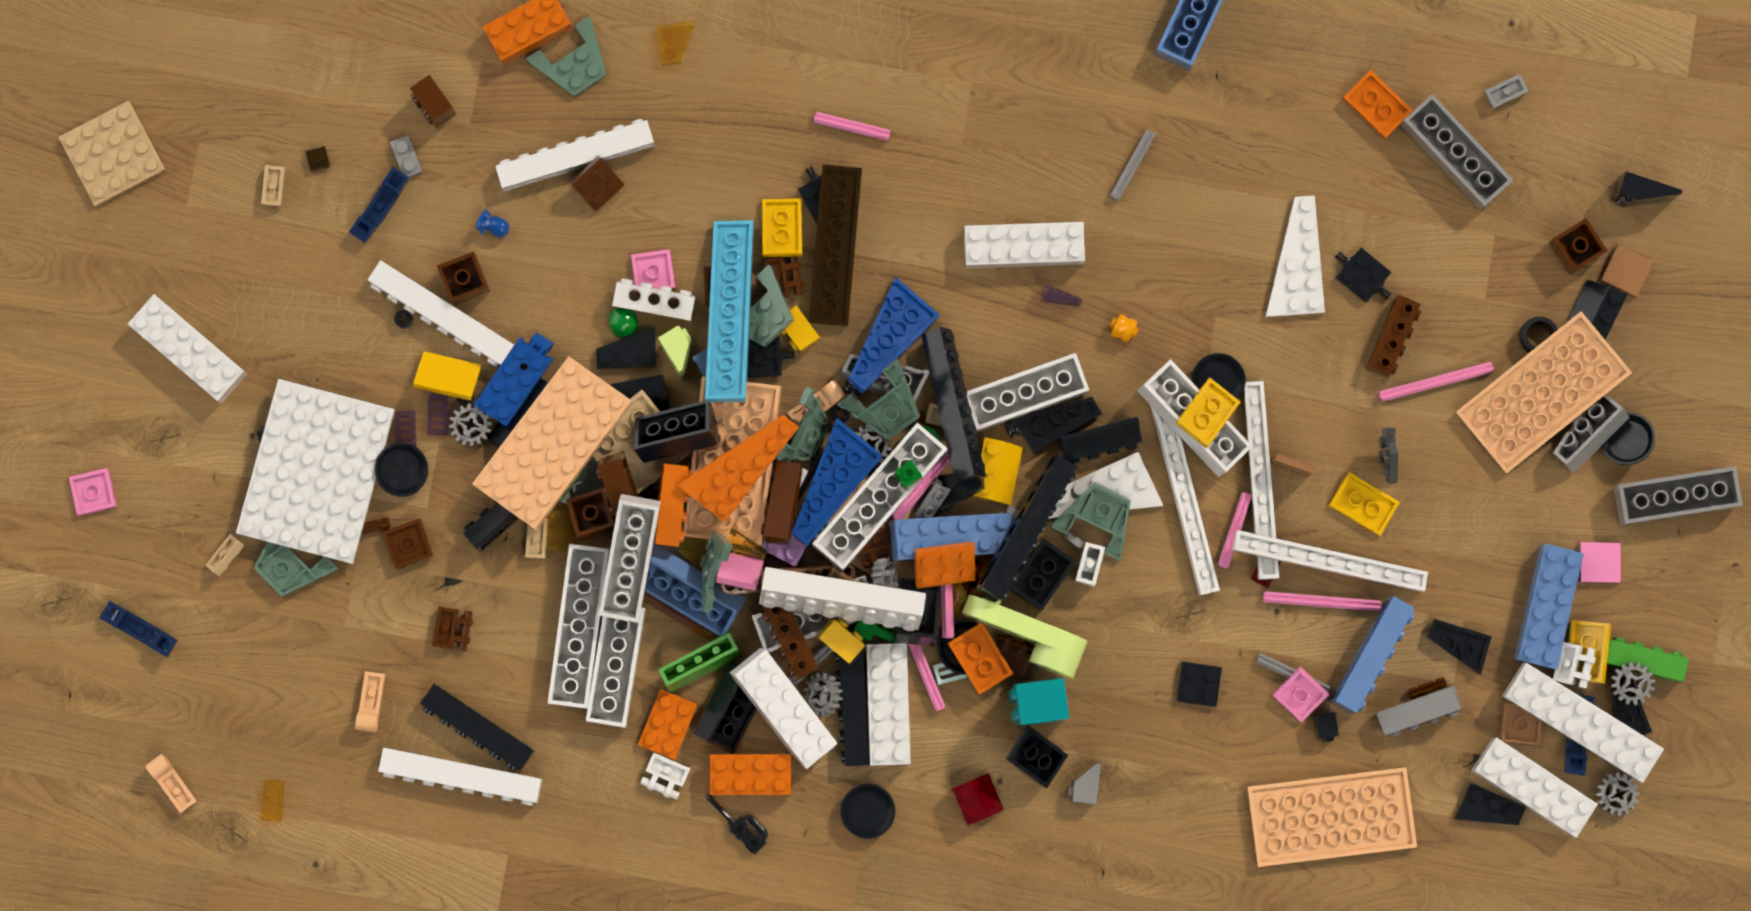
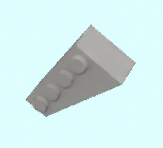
(914, 377)
(1590, 432)
(1419, 710)

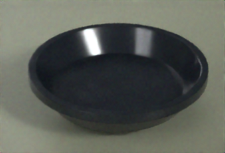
(1223, 370)
(1631, 441)
(401, 469)
(944, 651)
(867, 811)

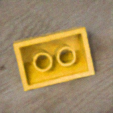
(1001, 470)

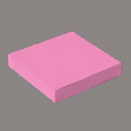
(653, 268)
(92, 492)
(1600, 562)
(740, 571)
(1301, 694)

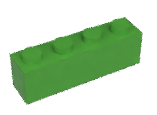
(700, 662)
(1661, 664)

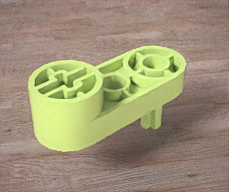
(1053, 649)

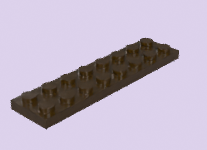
(835, 245)

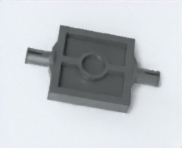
(1389, 455)

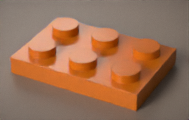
(1377, 104)
(944, 564)
(980, 658)
(667, 724)

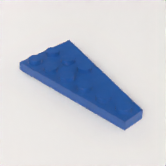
(896, 328)
(840, 471)

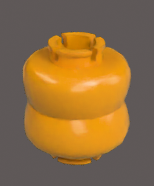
(1124, 328)

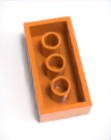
(526, 28)
(672, 505)
(750, 774)

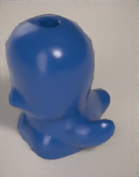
(494, 224)

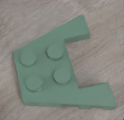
(577, 69)
(771, 313)
(891, 411)
(811, 432)
(1102, 509)
(717, 551)
(286, 571)

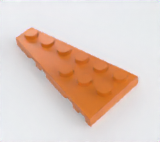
(731, 476)

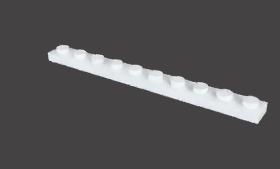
(1260, 472)
(1187, 506)
(1330, 561)

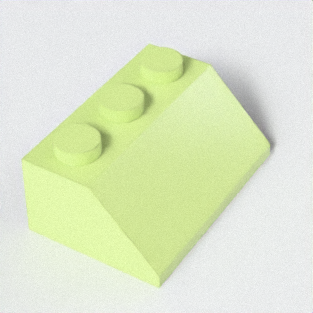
(677, 348)

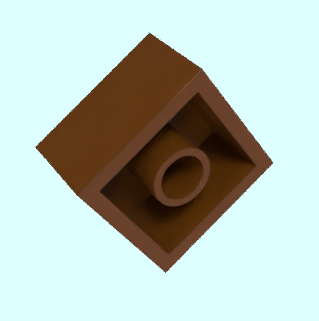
(432, 100)
(1578, 246)
(463, 278)
(590, 514)

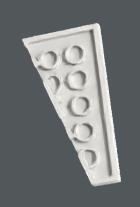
(1298, 274)
(1124, 477)

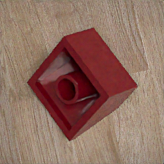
(977, 799)

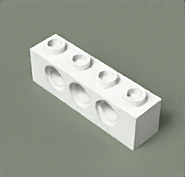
(682, 311)

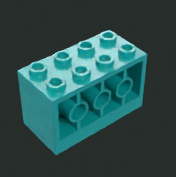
(1039, 702)

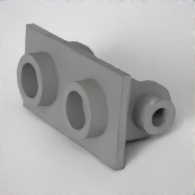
(933, 500)

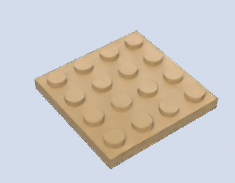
(112, 153)
(623, 437)

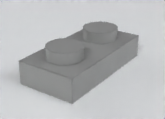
(1506, 91)
(406, 156)

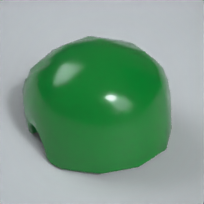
(622, 322)

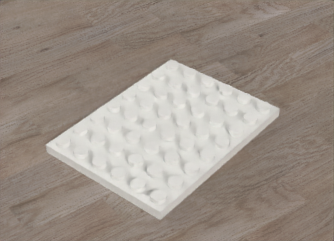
(315, 471)

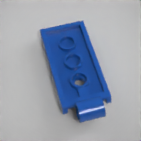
(510, 384)

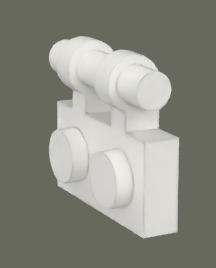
(1569, 662)
(668, 770)

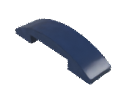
(380, 205)
(138, 628)
(1575, 754)

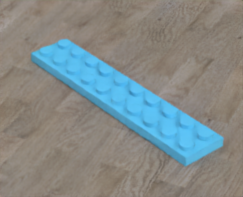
(729, 311)

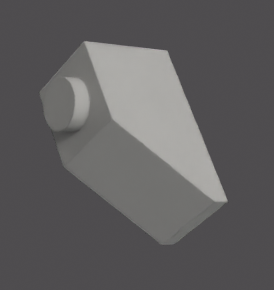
(1086, 786)

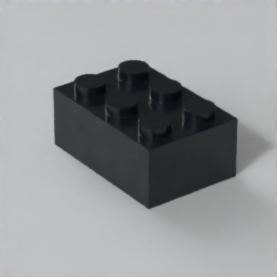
(1042, 575)

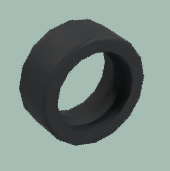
(1550, 325)

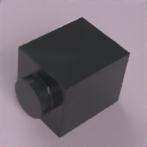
(1326, 726)

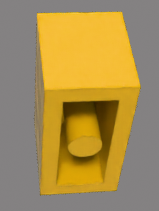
(800, 332)
(841, 639)

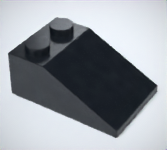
(1638, 190)
(928, 629)
(1036, 757)

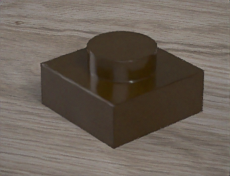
(318, 158)

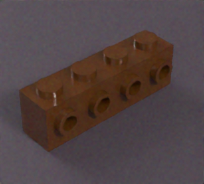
(1393, 335)
(782, 502)
(792, 641)

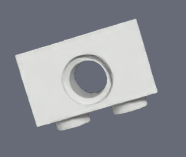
(1089, 564)

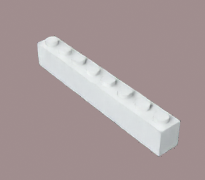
(575, 155)
(441, 313)
(460, 775)

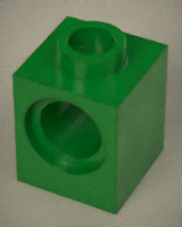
(908, 475)

